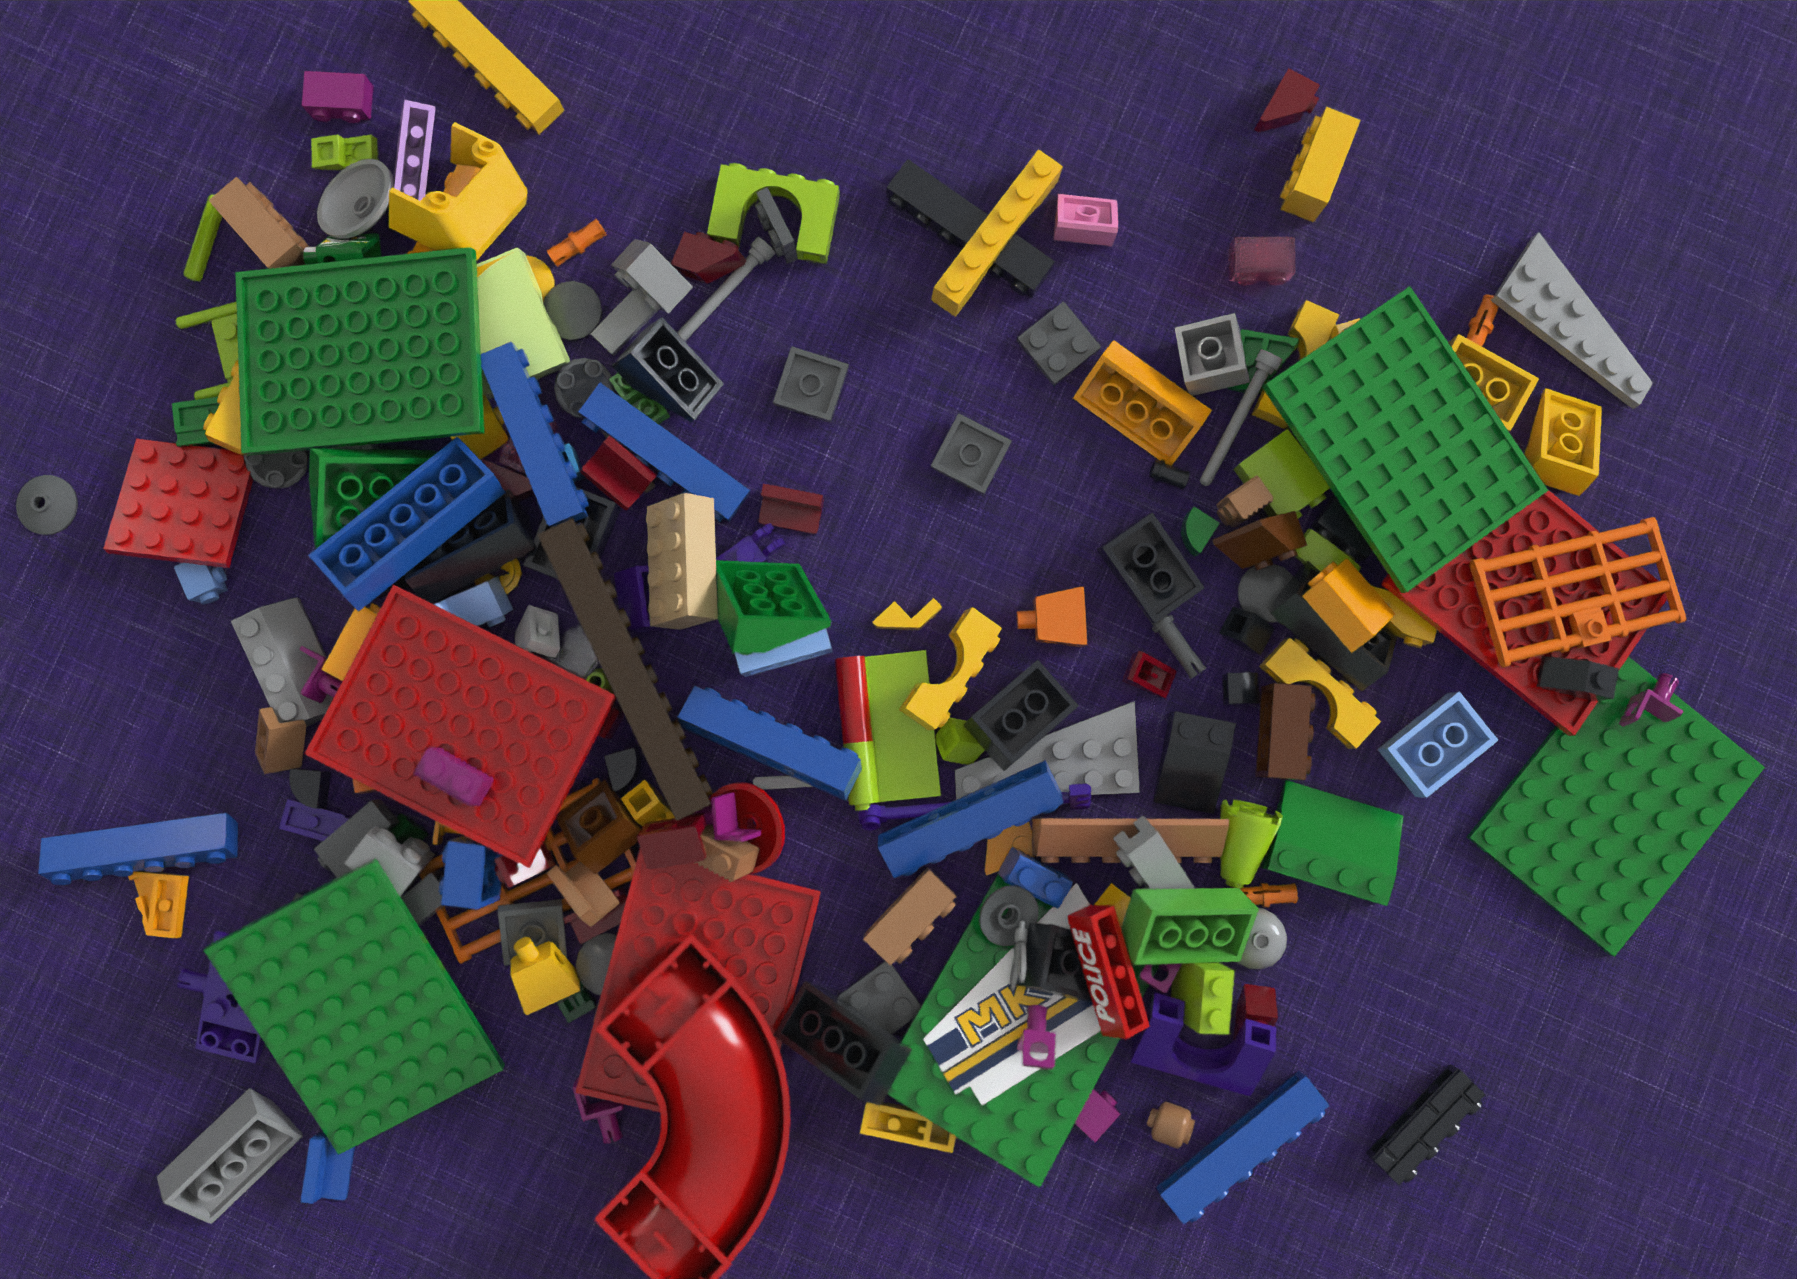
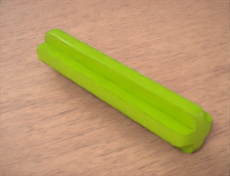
(203, 242)

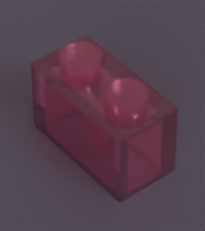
(1262, 260)

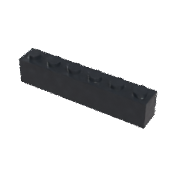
(958, 220)

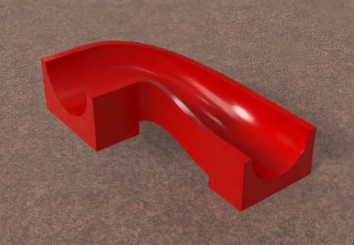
(720, 1118)

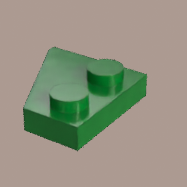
(1275, 344)

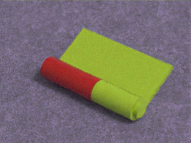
(893, 749)

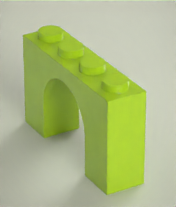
(737, 193)

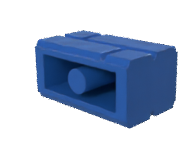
(1036, 877)

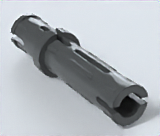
(1177, 645)

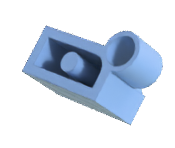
(479, 603)

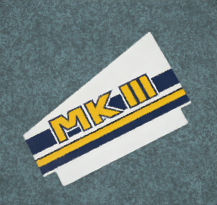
(981, 1033)

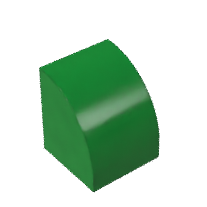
(1197, 530)

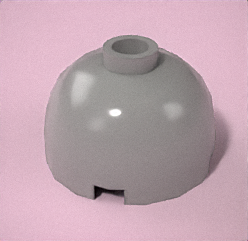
(1265, 943)

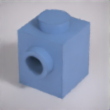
(201, 582)

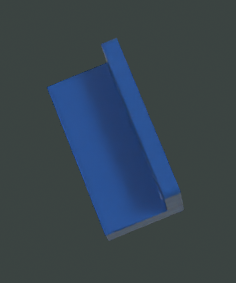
(326, 1171)

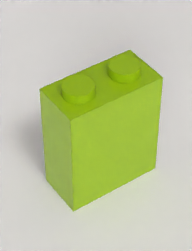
(1286, 474)
(1207, 996)

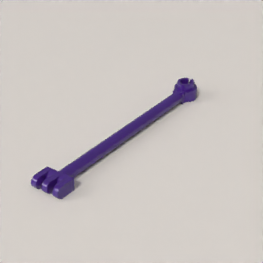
(1077, 797)

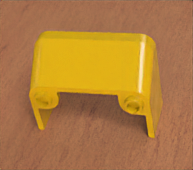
(479, 209)

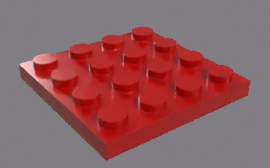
(180, 504)

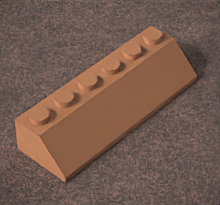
(1094, 838)

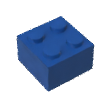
(469, 874)

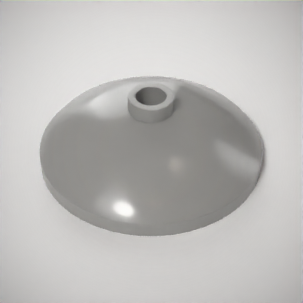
(355, 199)

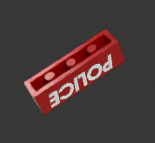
(1108, 971)

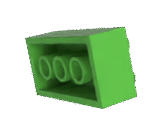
(1187, 925)

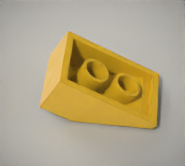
(1565, 442)

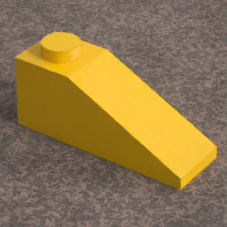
(1406, 622)
(905, 1126)

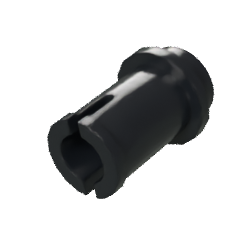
(1169, 474)

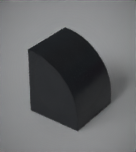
(1246, 630)
(1240, 688)
(623, 768)
(310, 787)

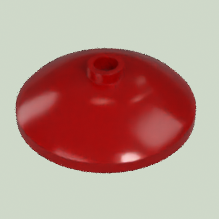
(757, 805)

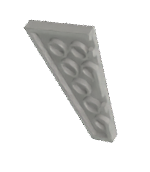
(1089, 752)

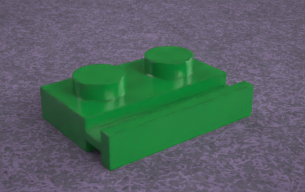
(190, 419)

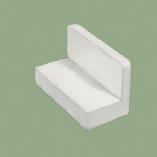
(538, 632)

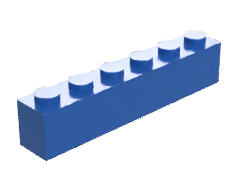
(532, 434)
(662, 451)
(770, 742)
(970, 820)
(138, 848)
(1242, 1147)

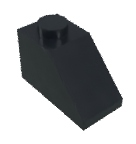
(1578, 678)

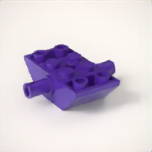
(222, 1023)

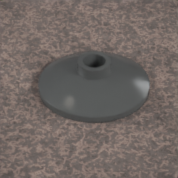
(59, 506)
(1020, 907)

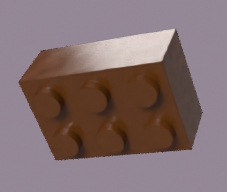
(1284, 731)

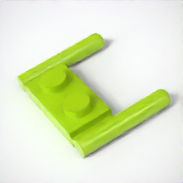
(225, 331)

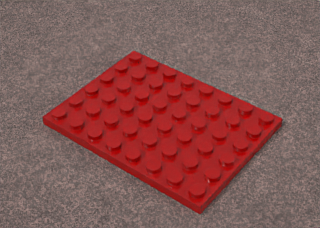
(1454, 607)
(461, 689)
(748, 925)

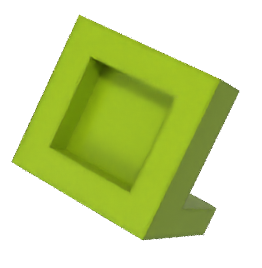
(957, 743)

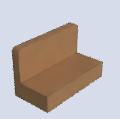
(279, 744)
(584, 892)

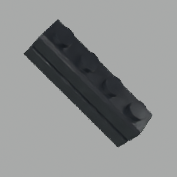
(1426, 1124)

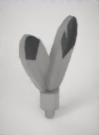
(1018, 968)

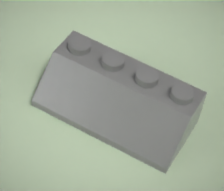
(272, 645)
(228, 1157)

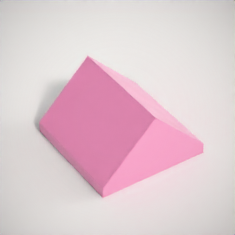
(1086, 220)

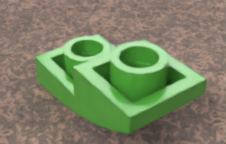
(638, 400)

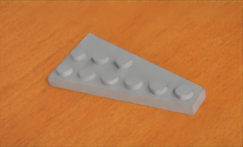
(1558, 311)

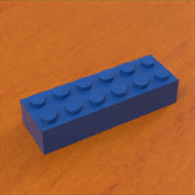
(407, 523)

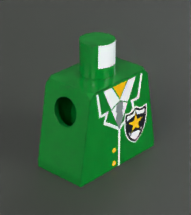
(344, 249)

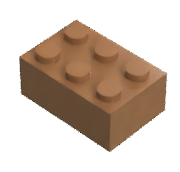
(259, 224)
(910, 917)

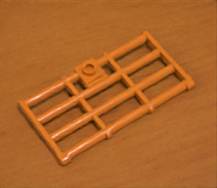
(1584, 615)
(553, 842)

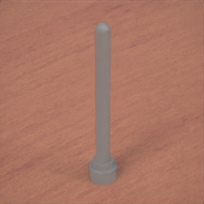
(759, 252)
(1265, 365)

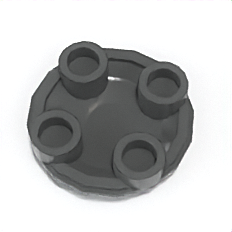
(573, 309)
(578, 381)
(277, 469)
(1260, 589)
(594, 961)

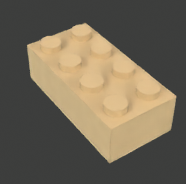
(682, 562)

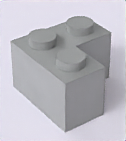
(646, 269)
(399, 862)

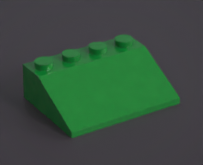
(352, 480)
(766, 605)
(1335, 843)

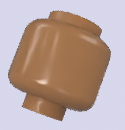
(1171, 1124)

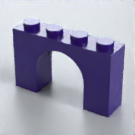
(1232, 1067)

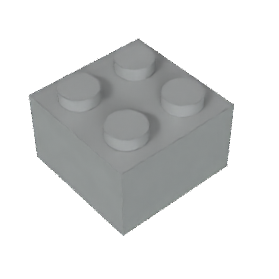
(1212, 354)

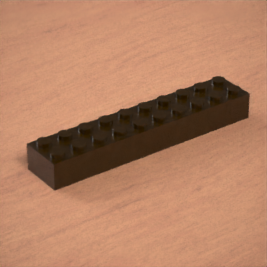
(624, 668)

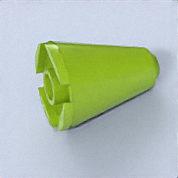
(1246, 840)

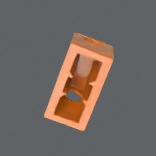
(1057, 618)

